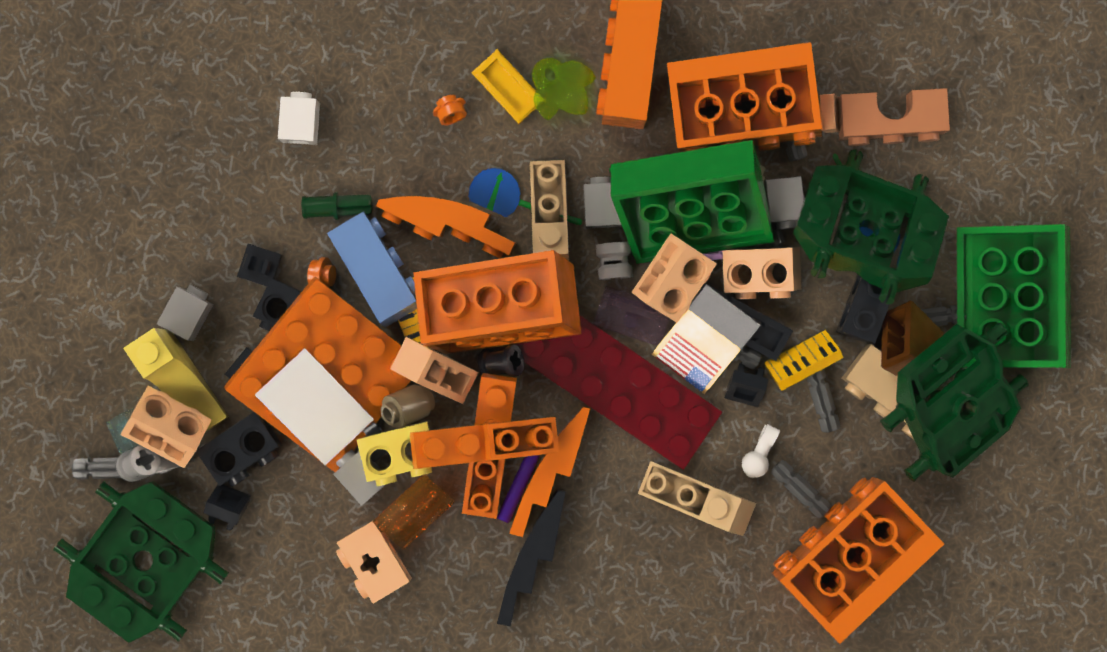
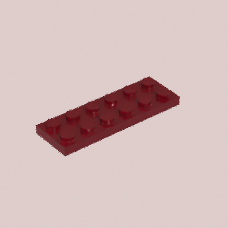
(625, 390)

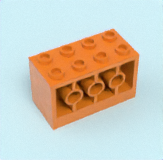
(741, 77)
(497, 302)
(874, 573)

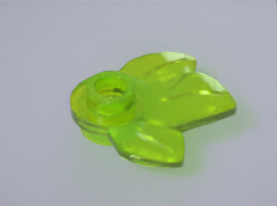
(565, 91)

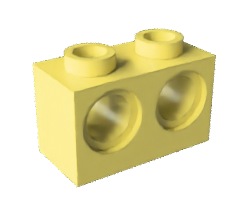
(395, 444)

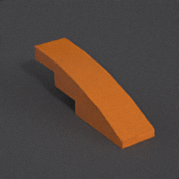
(542, 481)

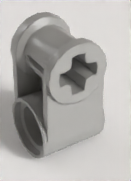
(150, 464)

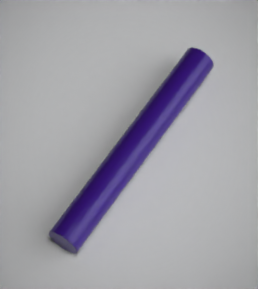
(517, 488)

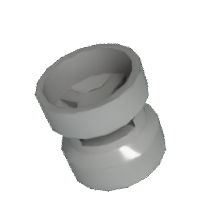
(612, 253)

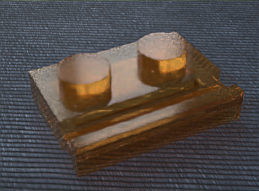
(413, 511)

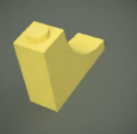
(167, 365)

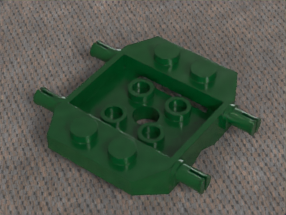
(873, 205)
(941, 432)
(115, 549)

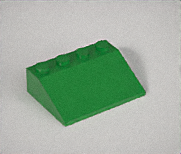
(700, 195)
(1021, 282)

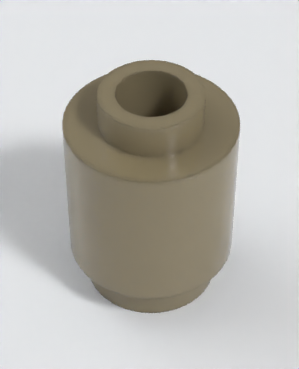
(407, 406)

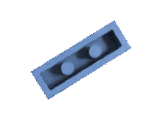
(375, 268)

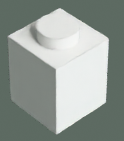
(299, 119)

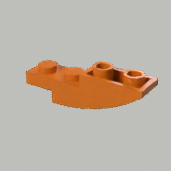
(434, 215)
(484, 442)
(486, 477)

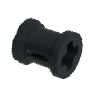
(501, 362)

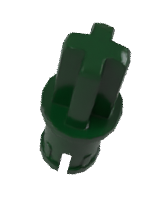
(336, 206)

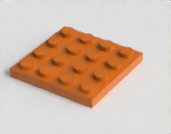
(340, 340)

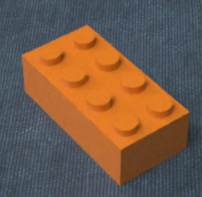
(630, 63)

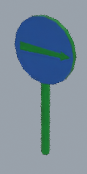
(501, 193)

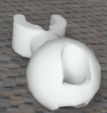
(756, 462)

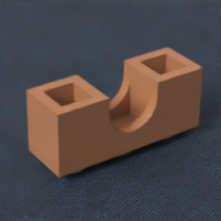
(924, 117)

